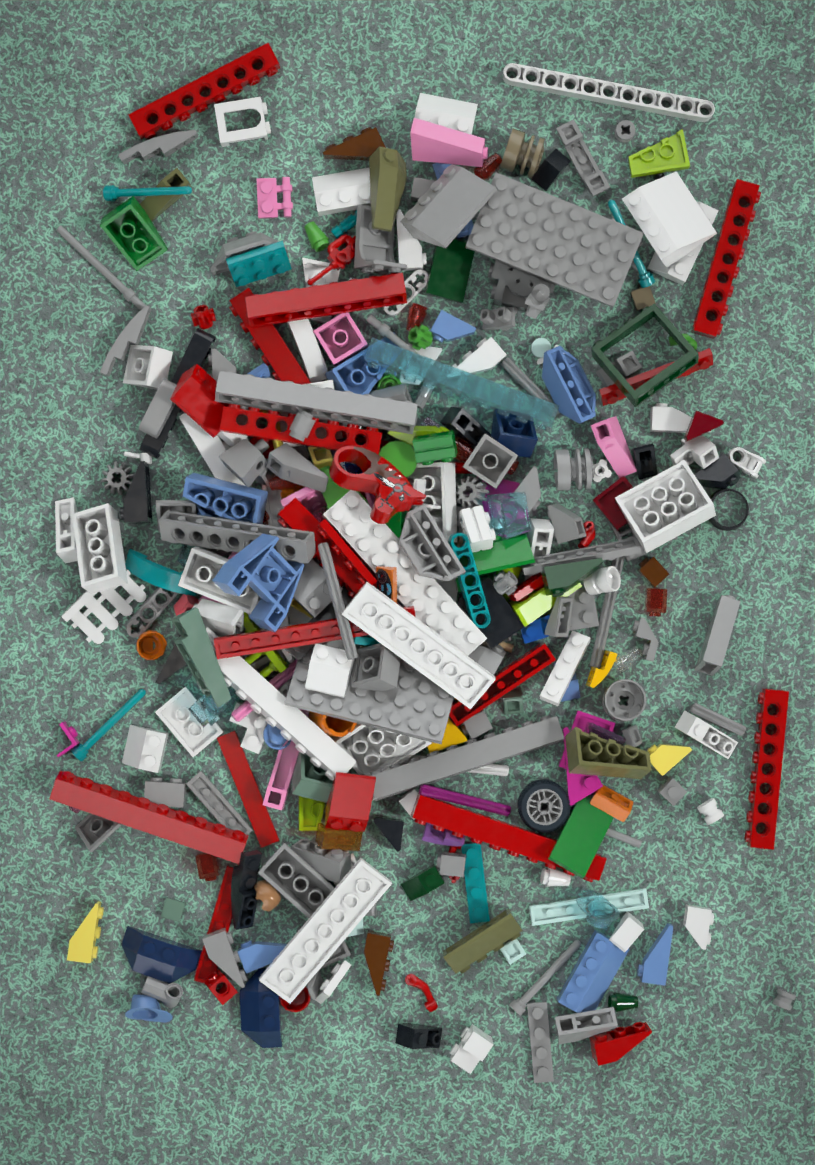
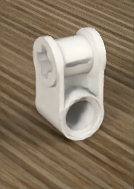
(749, 462)

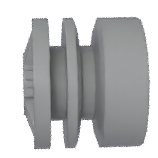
(573, 469)
(635, 703)

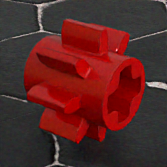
(203, 317)

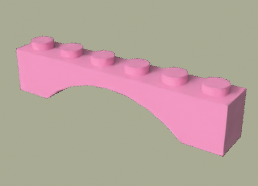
(282, 775)

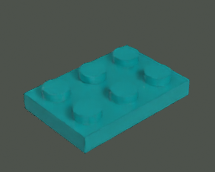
(259, 264)

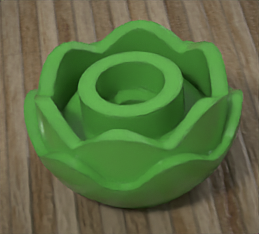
(388, 380)

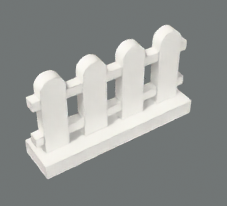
(94, 605)

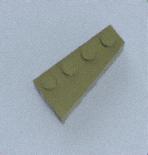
(602, 757)

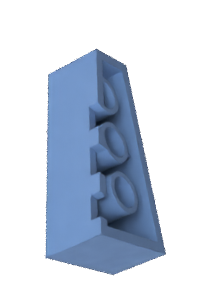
(226, 498)

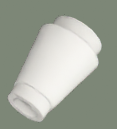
(552, 877)

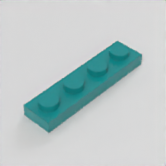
(475, 883)

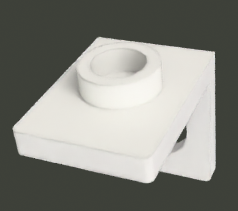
(420, 485)

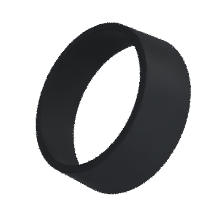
(719, 526)

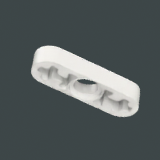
(420, 286)

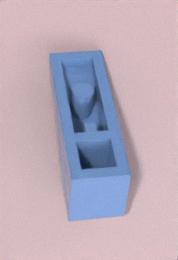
(258, 954)
(656, 961)

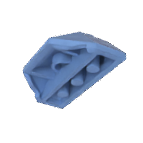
(568, 385)

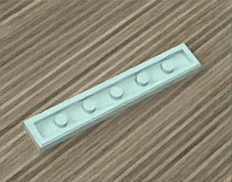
(569, 910)

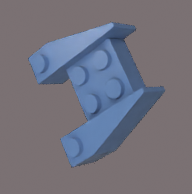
(267, 575)

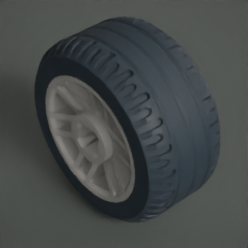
(530, 806)

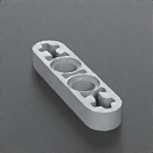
(157, 610)

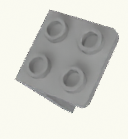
(374, 246)

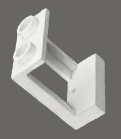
(259, 131)

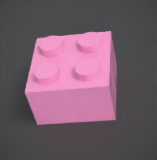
(340, 338)

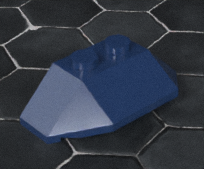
(158, 956)
(260, 1013)

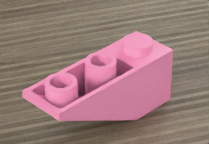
(614, 446)

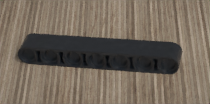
(195, 354)

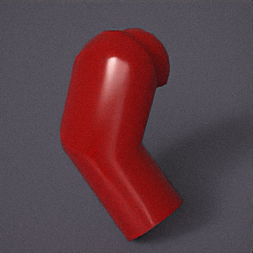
(590, 534)

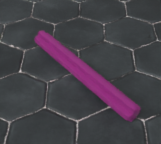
(464, 800)

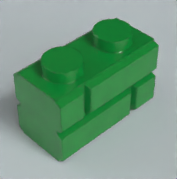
(435, 447)

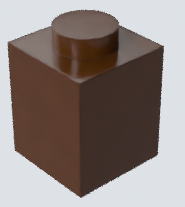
(652, 571)

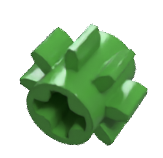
(420, 337)

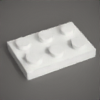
(185, 725)

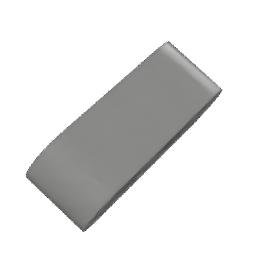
(158, 410)

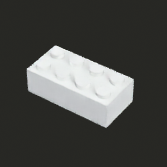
(99, 548)
(198, 576)

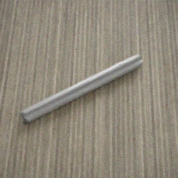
(337, 601)
(605, 619)

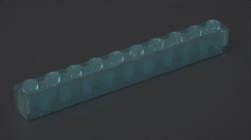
(460, 382)

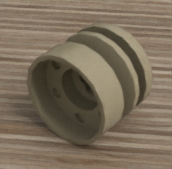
(522, 153)

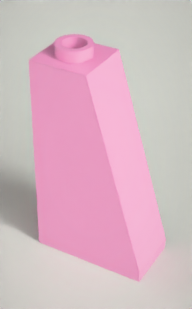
(446, 145)

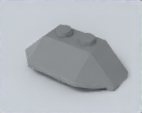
(238, 246)
(428, 547)

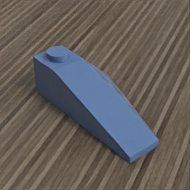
(355, 375)

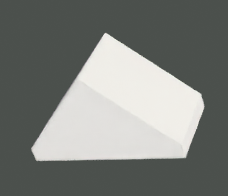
(626, 932)

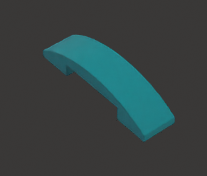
(155, 573)

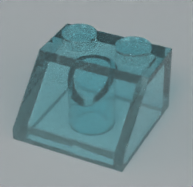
(206, 710)

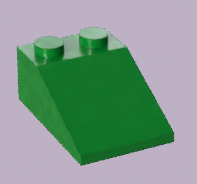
(133, 233)

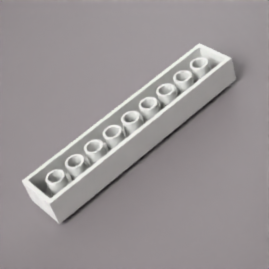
(380, 547)

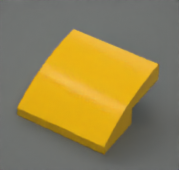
(597, 675)

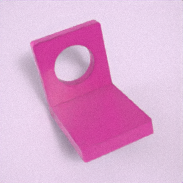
(71, 734)

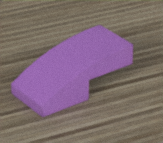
(442, 838)

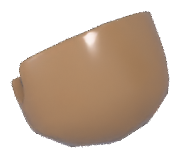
(267, 894)

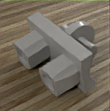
(537, 300)
(500, 318)

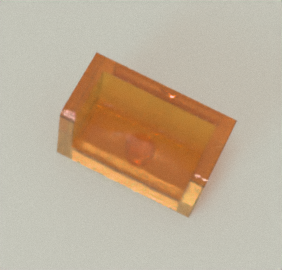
(338, 839)

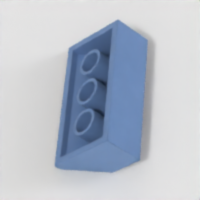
(591, 974)

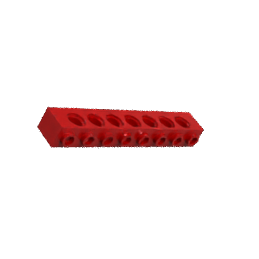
(210, 81)
(750, 193)
(229, 425)
(766, 839)

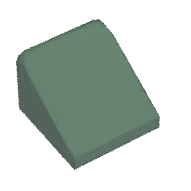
(513, 702)

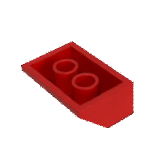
(197, 399)

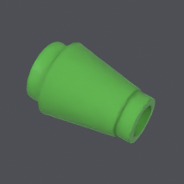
(316, 237)

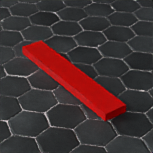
(248, 789)
(220, 919)

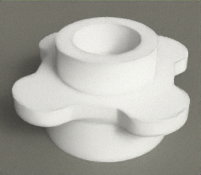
(605, 472)

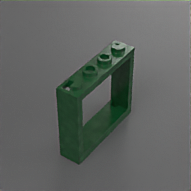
(661, 379)

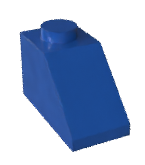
(535, 630)

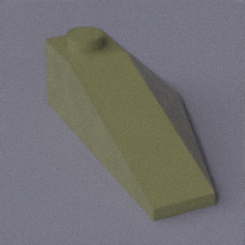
(386, 186)

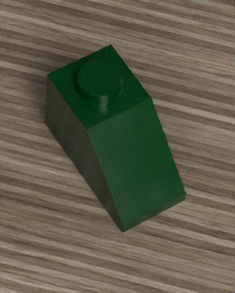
(423, 882)

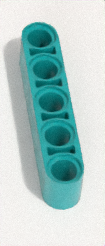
(476, 587)

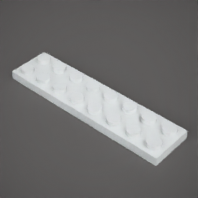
(418, 645)
(325, 930)

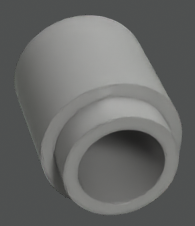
(301, 425)

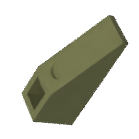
(157, 205)

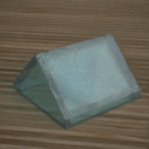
(509, 514)

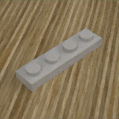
(217, 803)
(540, 1042)

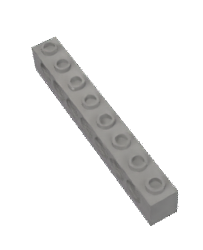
(234, 535)

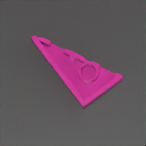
(579, 784)

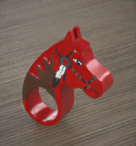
(379, 477)

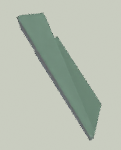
(200, 656)

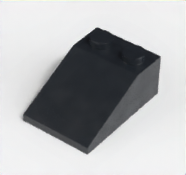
(137, 502)

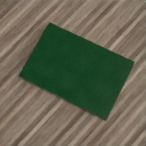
(450, 271)

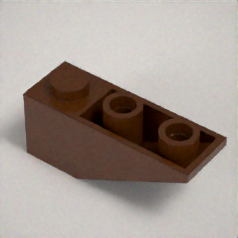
(356, 147)
(376, 954)

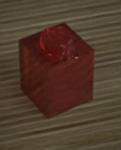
(655, 601)
(207, 866)

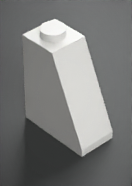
(221, 618)

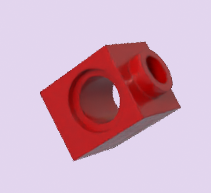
(224, 993)

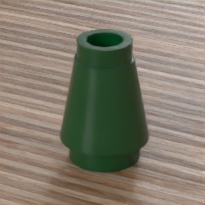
(622, 1001)

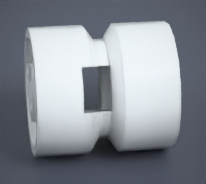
(603, 580)

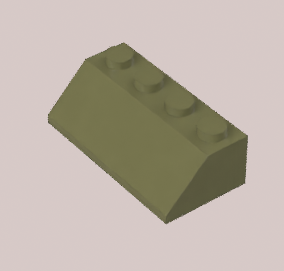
(482, 941)

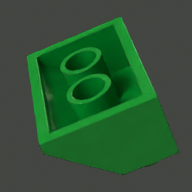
(504, 554)

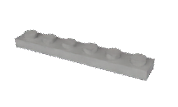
(606, 551)

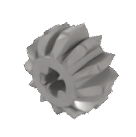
(124, 478)
(471, 492)

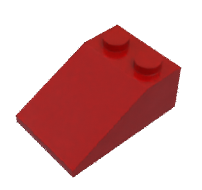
(349, 802)

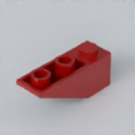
(614, 1044)

